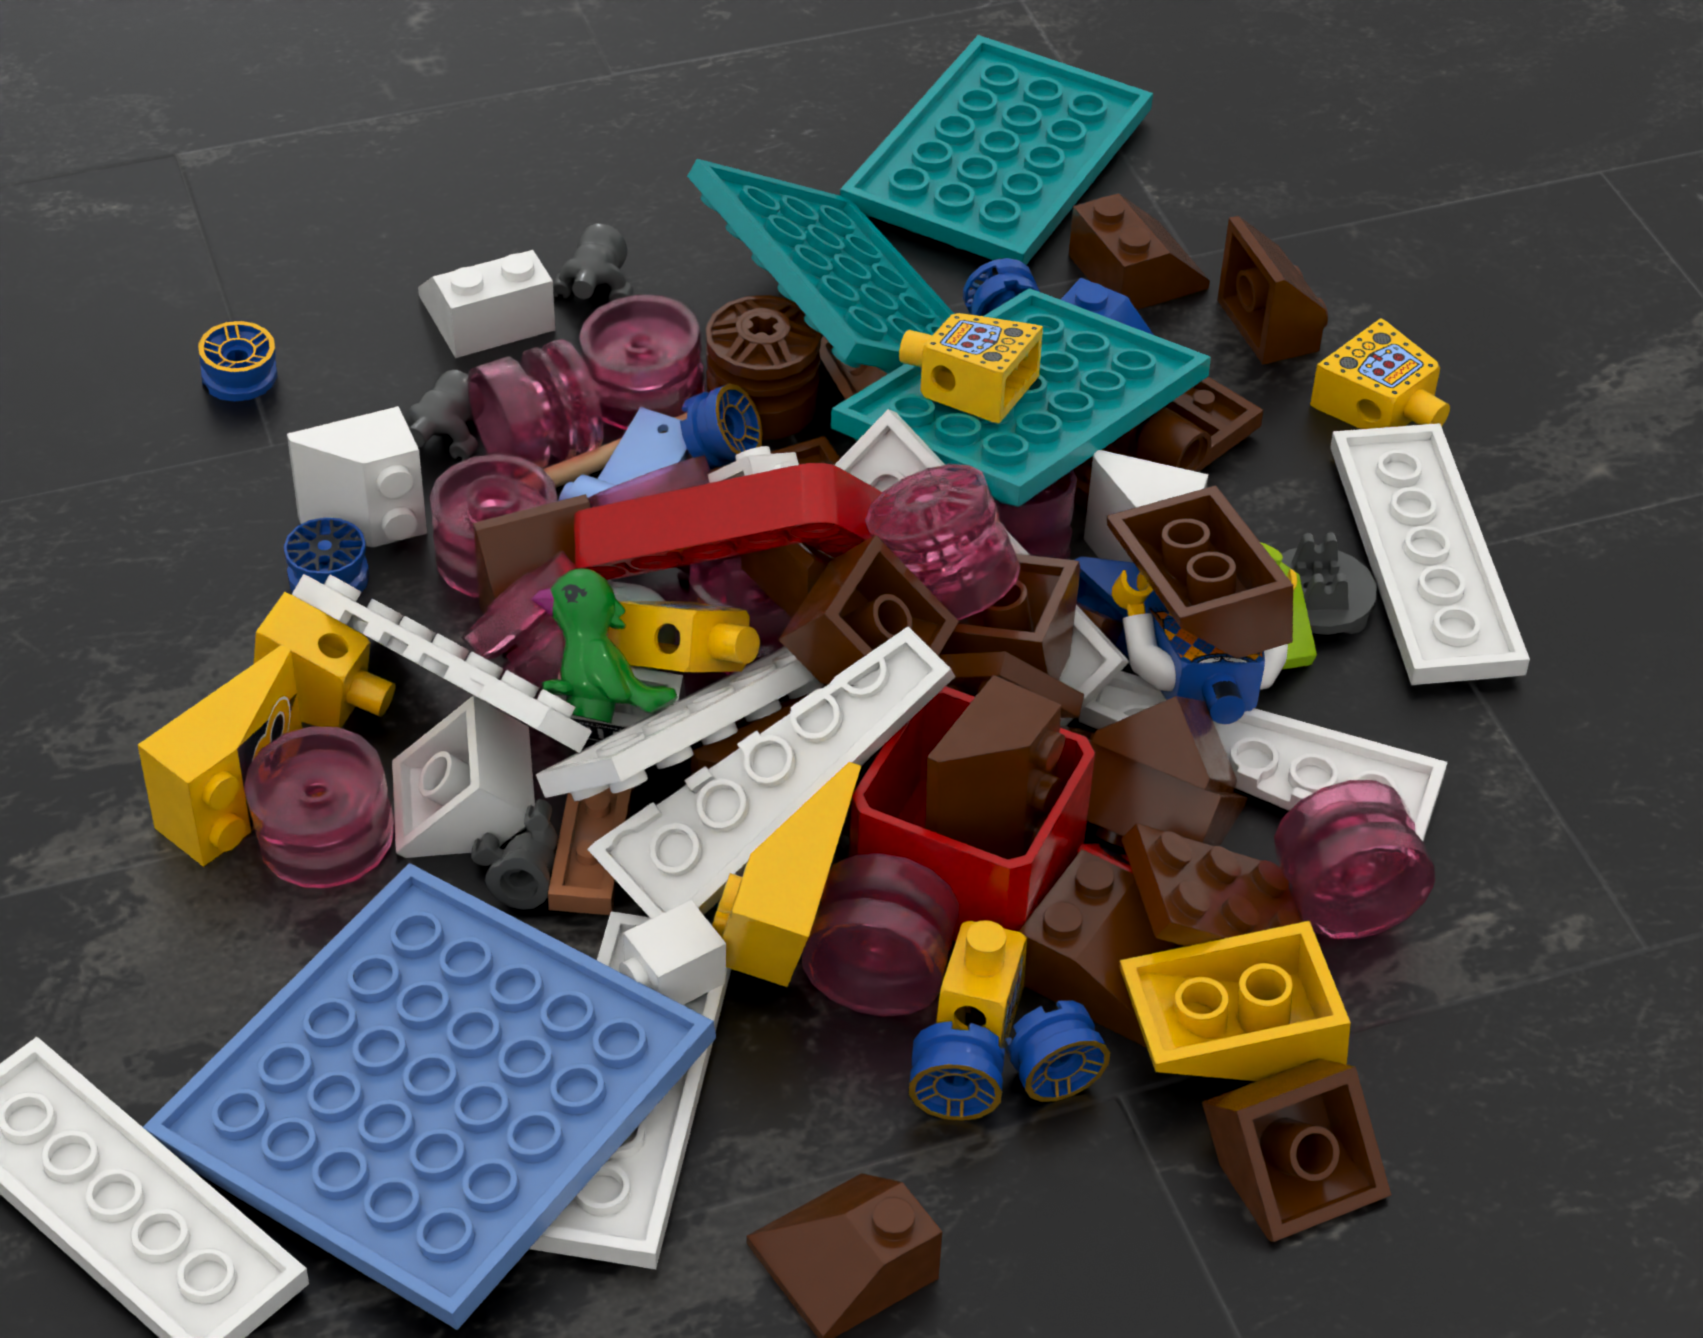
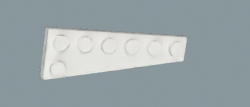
(446, 659)
(1287, 757)
(725, 812)

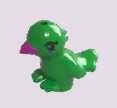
(592, 667)

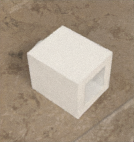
(676, 954)

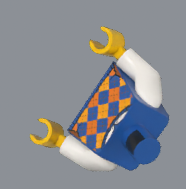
(1188, 665)

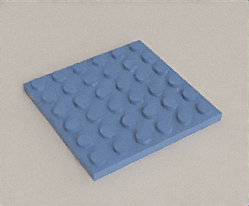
(432, 1091)

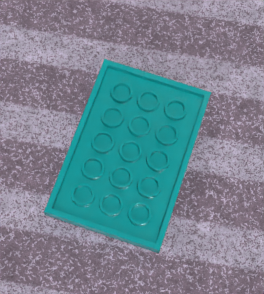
(997, 151)
(826, 262)
(1089, 392)

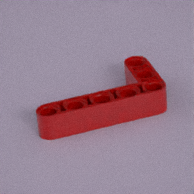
(725, 520)

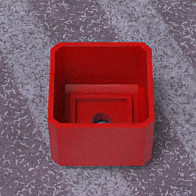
(891, 815)

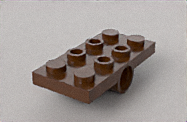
(1184, 432)

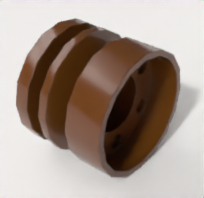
(769, 355)

